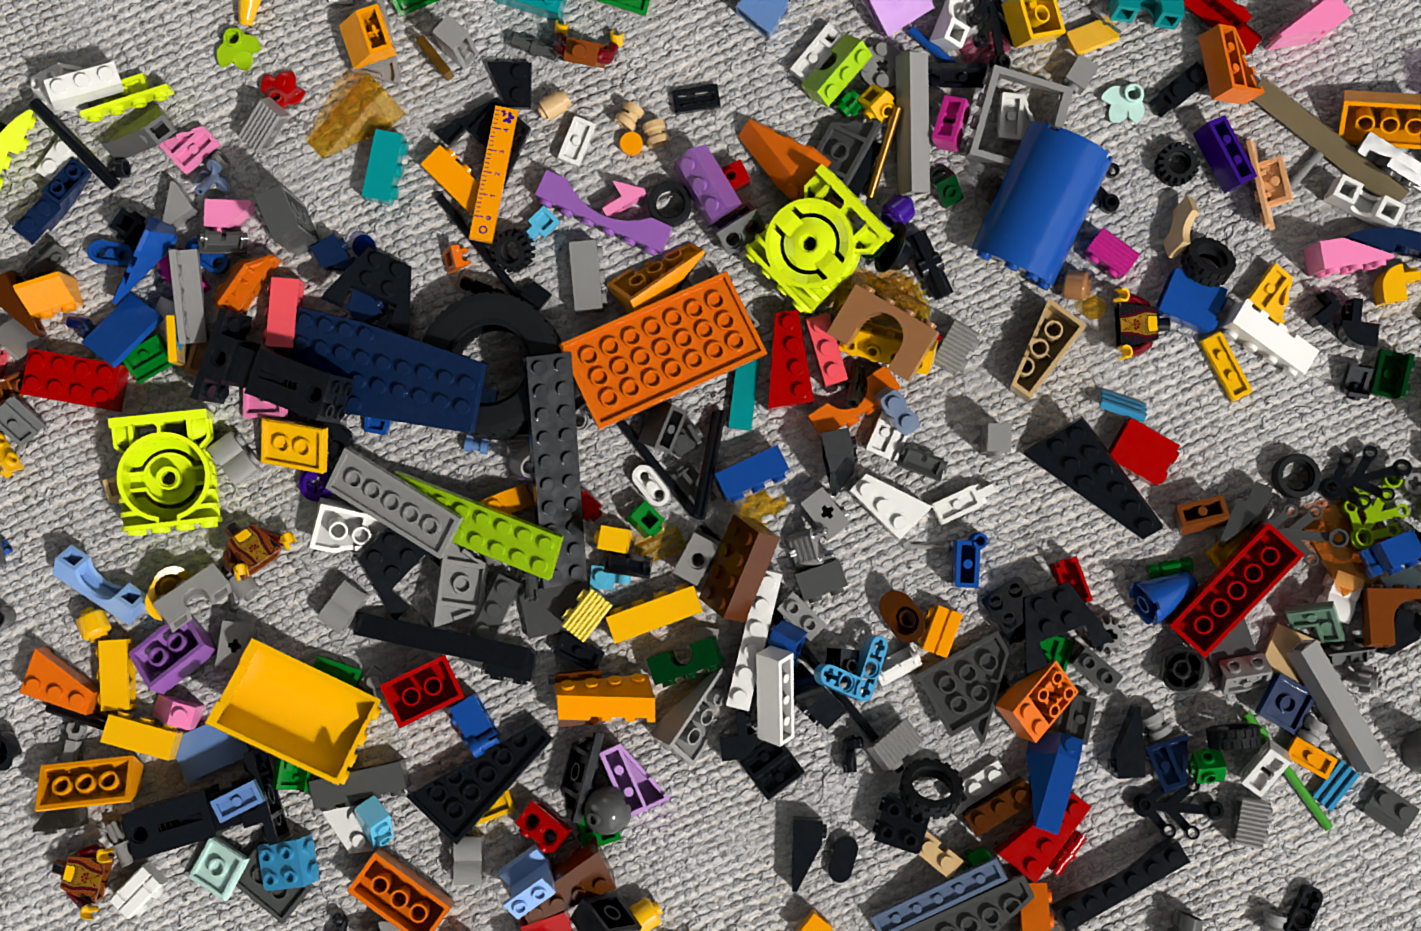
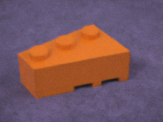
(1226, 66)
(59, 684)

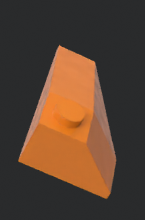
(783, 159)

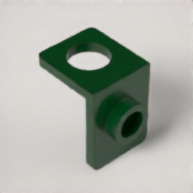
(946, 186)

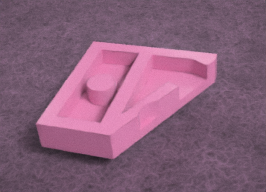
(190, 148)

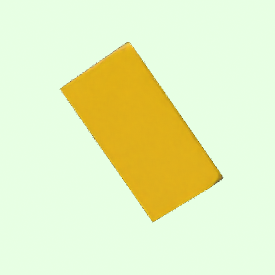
(1090, 37)

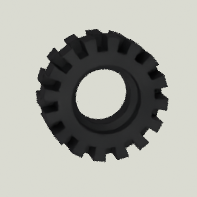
(1186, 154)
(501, 253)

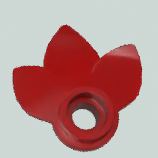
(283, 88)

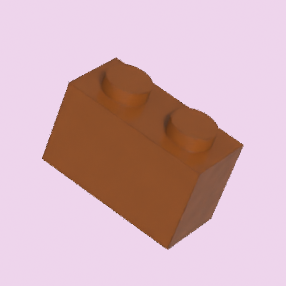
(1201, 515)

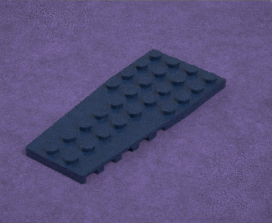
(393, 373)

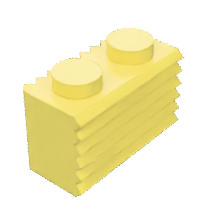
(587, 613)

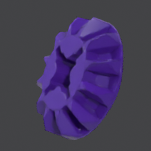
(309, 491)

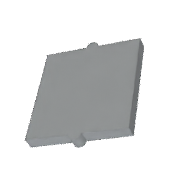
(17, 339)

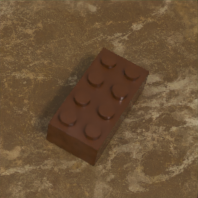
(739, 568)

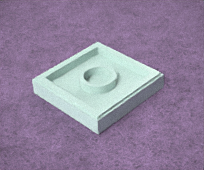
(219, 868)

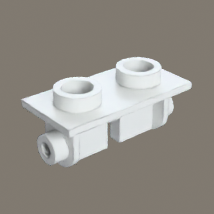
(899, 665)

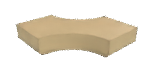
(1179, 234)

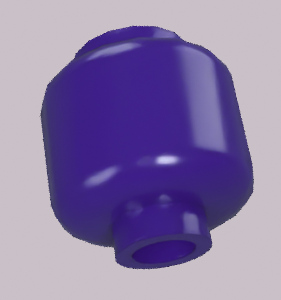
(897, 209)

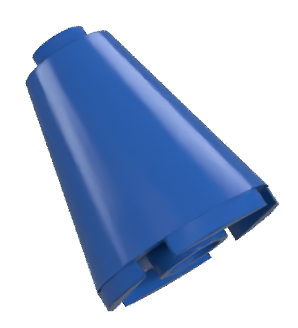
(1161, 595)

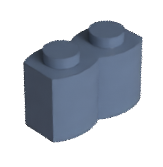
(895, 406)

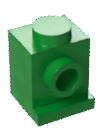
(653, 518)

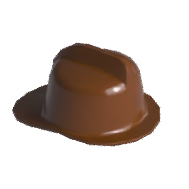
(902, 616)

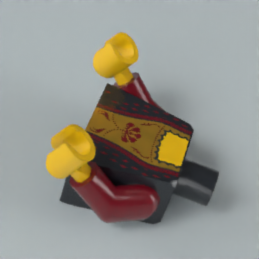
(1136, 324)

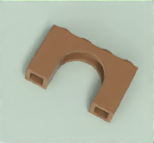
(863, 305)

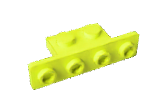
(136, 95)

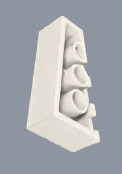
(1268, 338)

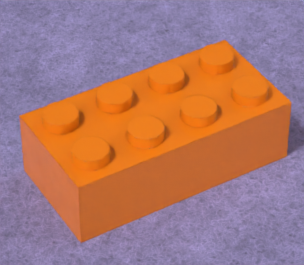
(400, 894)

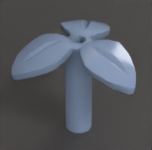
(205, 179)

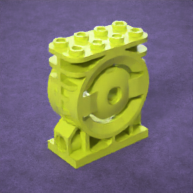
(811, 289)
(141, 514)

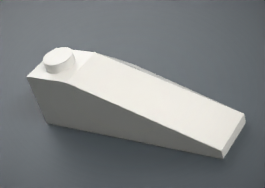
(343, 527)

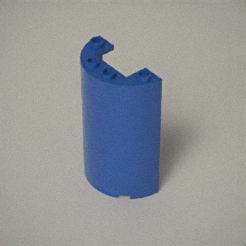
(1042, 202)

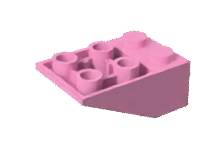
(1310, 24)
(1342, 257)

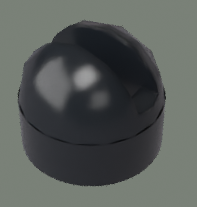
(121, 168)

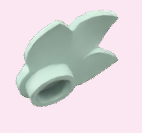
(1122, 105)

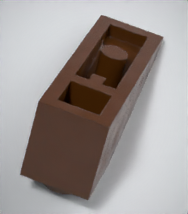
(13, 305)

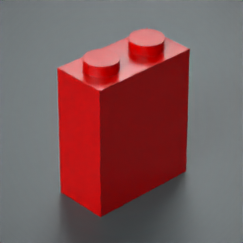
(1143, 452)

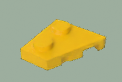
(1272, 292)

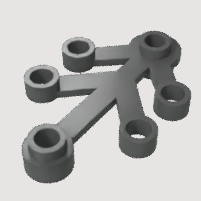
(1296, 534)

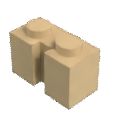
(943, 858)

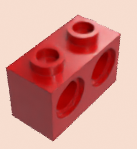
(546, 821)

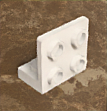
(40, 92)

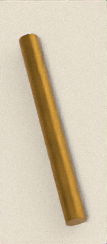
(883, 152)

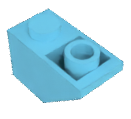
(374, 822)

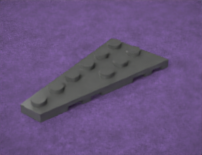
(982, 911)

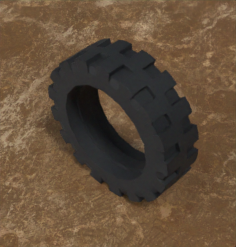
(926, 806)

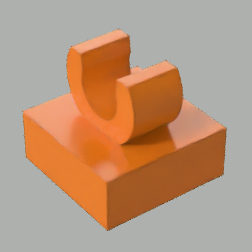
(453, 258)

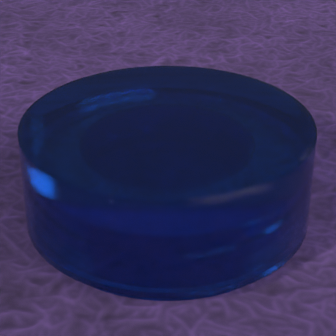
(361, 243)

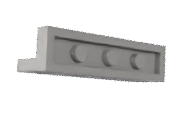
(188, 296)

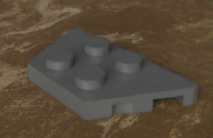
(846, 147)

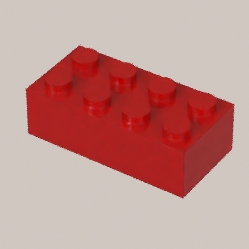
(74, 380)

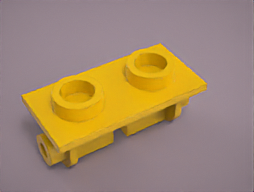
(8, 459)

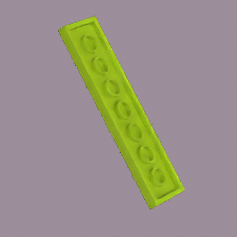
(497, 532)

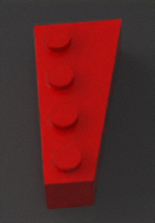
(789, 367)
(1034, 849)

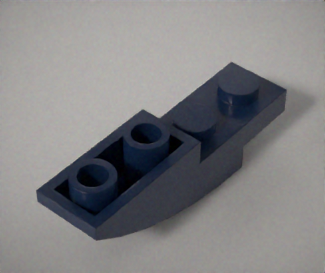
(55, 203)
(1388, 239)

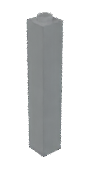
(913, 123)
(1337, 706)

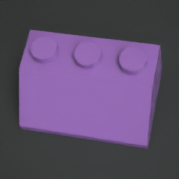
(706, 184)
(170, 657)

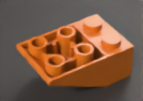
(1037, 701)

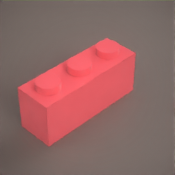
(284, 301)
(826, 351)

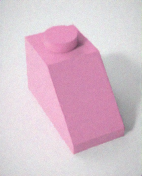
(226, 214)
(178, 712)

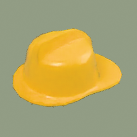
(163, 582)

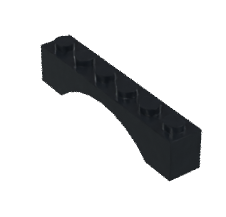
(1149, 868)

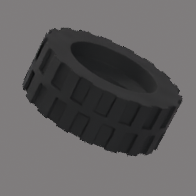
(1200, 271)
(1233, 736)

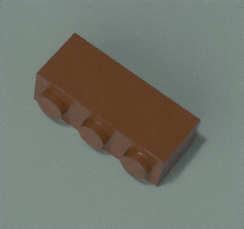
(998, 806)

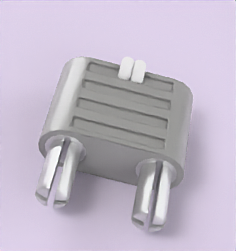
(807, 548)

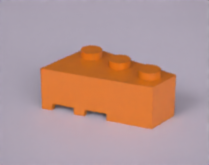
(1036, 913)

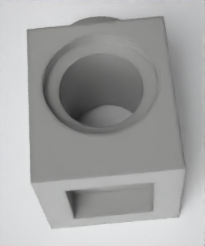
(1080, 74)

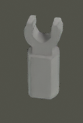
(73, 743)

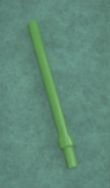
(1294, 780)

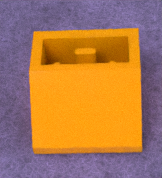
(367, 37)

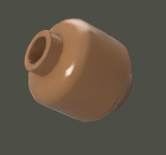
(1075, 284)

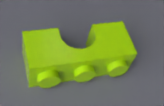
(827, 84)

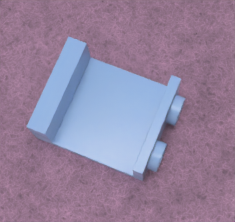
(529, 881)

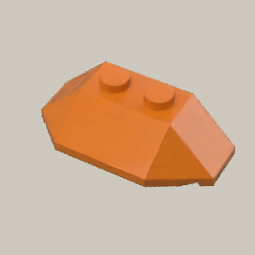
(244, 283)

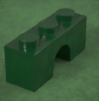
(666, 668)

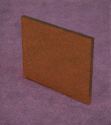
(1344, 562)

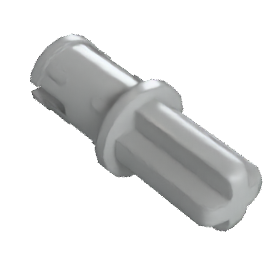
(119, 843)

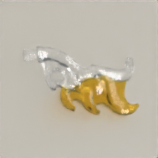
(751, 506)

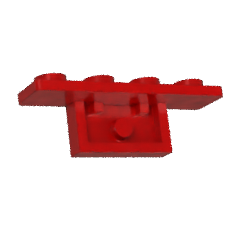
(1227, 13)

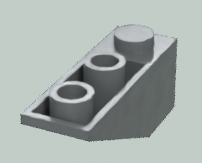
(141, 134)

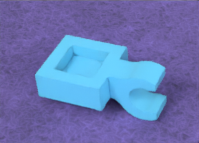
(542, 223)
(604, 580)

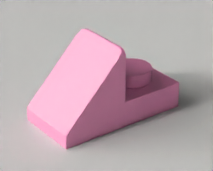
(628, 195)

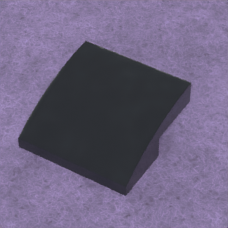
(772, 768)

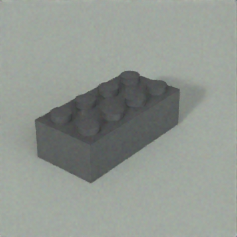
(286, 220)

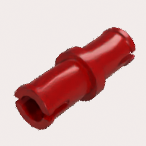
(1067, 852)

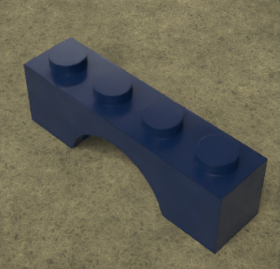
(333, 255)

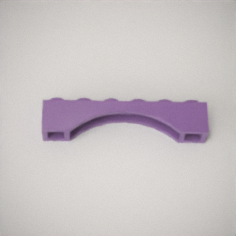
(647, 233)

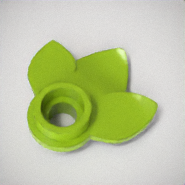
(239, 52)

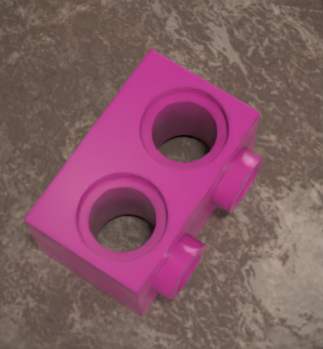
(951, 123)

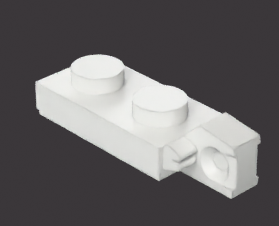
(961, 502)

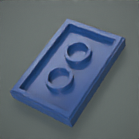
(122, 330)

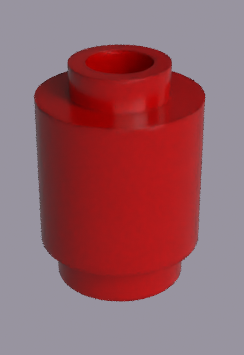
(590, 506)

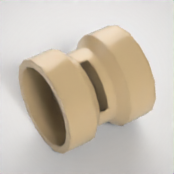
(629, 115)
(655, 133)

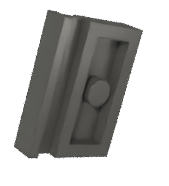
(19, 420)
(1077, 718)
(1389, 809)

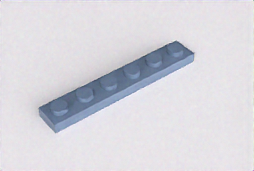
(940, 896)

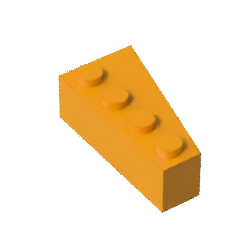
(606, 698)

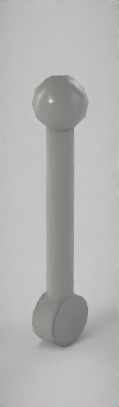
(908, 545)

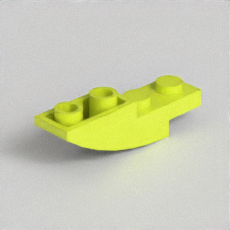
(13, 139)

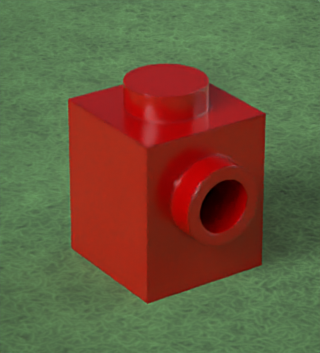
(736, 175)

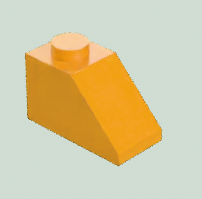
(511, 500)

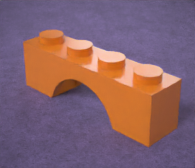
(830, 418)

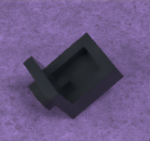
(1324, 315)
(1356, 381)

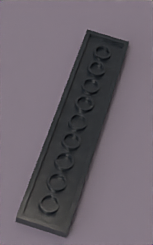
(556, 460)

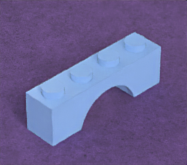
(79, 573)

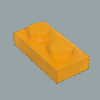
(1311, 757)

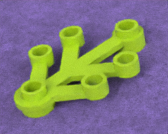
(1373, 515)

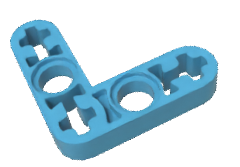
(855, 681)

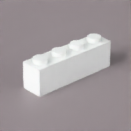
(775, 695)

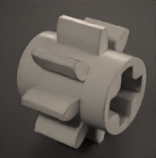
(1367, 679)

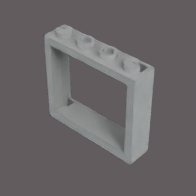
(984, 101)

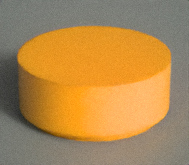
(631, 143)

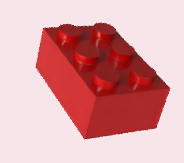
(421, 691)

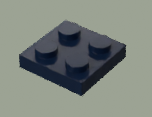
(1285, 703)

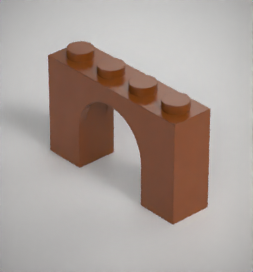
(1378, 612)

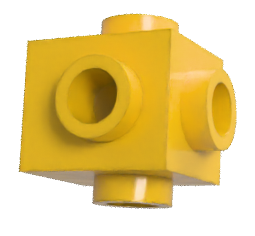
(881, 104)

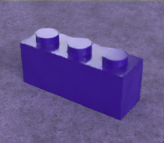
(1224, 154)

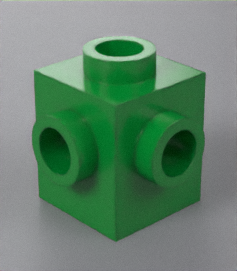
(1207, 766)

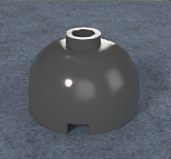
(1184, 671)
(607, 811)

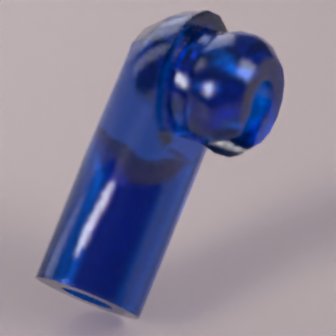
(83, 324)

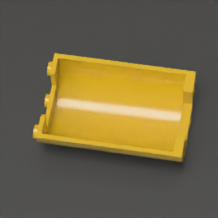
(295, 712)

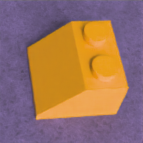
(49, 295)

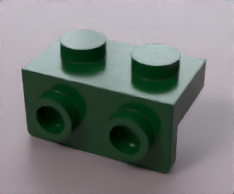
(1392, 375)

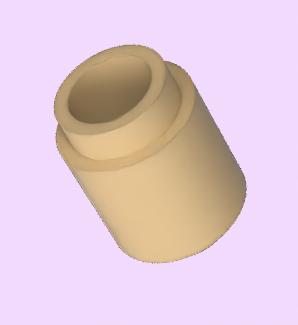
(553, 104)

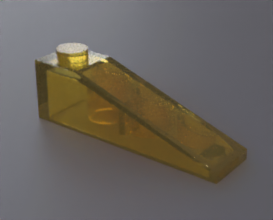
(356, 118)
(882, 288)

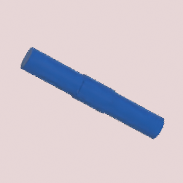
(931, 47)

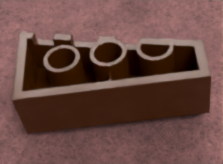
(580, 876)

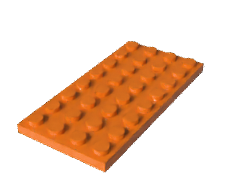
(663, 350)

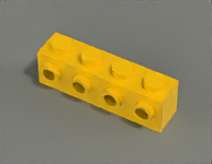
(881, 344)

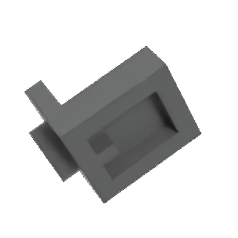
(688, 439)

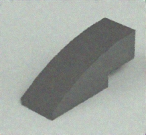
(1245, 513)

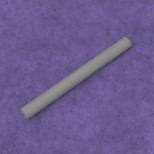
(1300, 174)

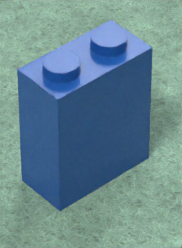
(1190, 302)

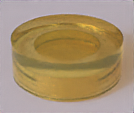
(1094, 308)

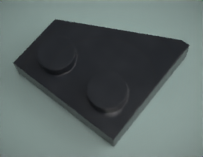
(514, 83)

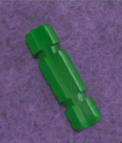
(1170, 567)

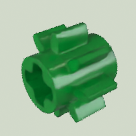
(848, 103)

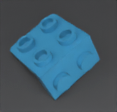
(288, 863)

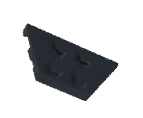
(579, 774)

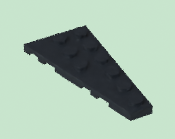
(1086, 466)
(470, 790)

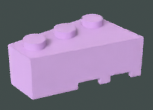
(630, 778)

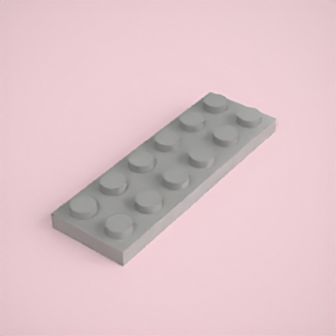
(394, 502)

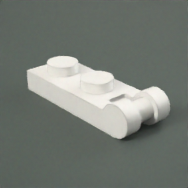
(817, 53)
(981, 784)

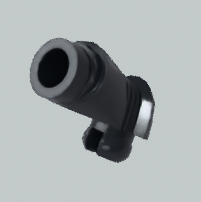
(849, 755)

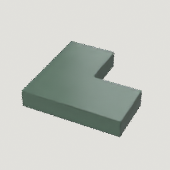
(1318, 615)

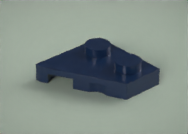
(1169, 762)

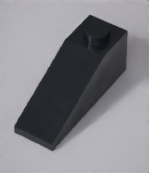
(1128, 750)
(806, 844)

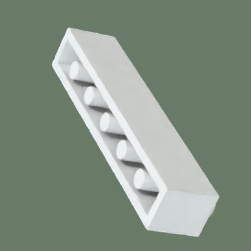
(754, 641)

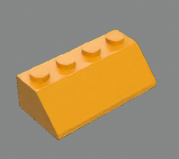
(1386, 114)
(88, 783)

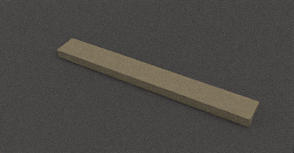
(1327, 141)

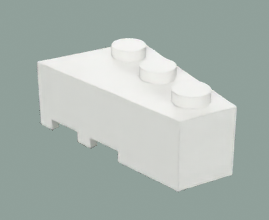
(888, 505)

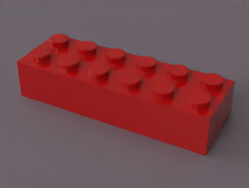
(1234, 588)

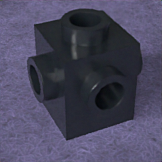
(128, 226)
(844, 659)

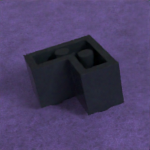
(815, 699)

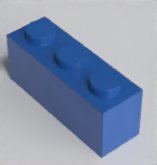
(751, 474)

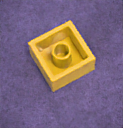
(1033, 21)

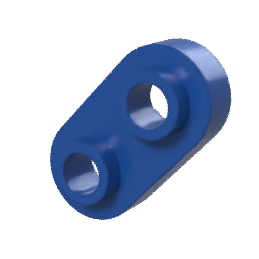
(112, 255)
(208, 260)

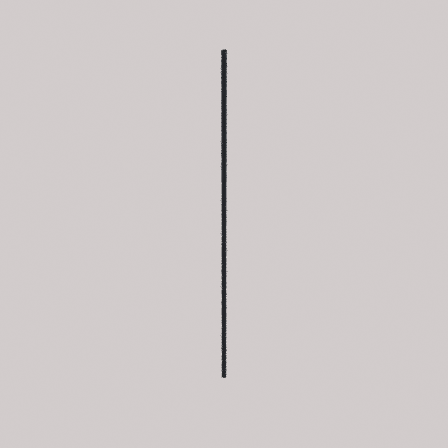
(651, 460)

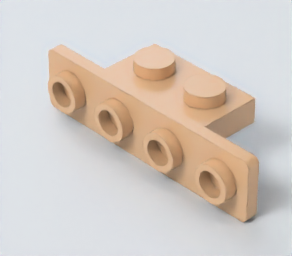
(1271, 183)

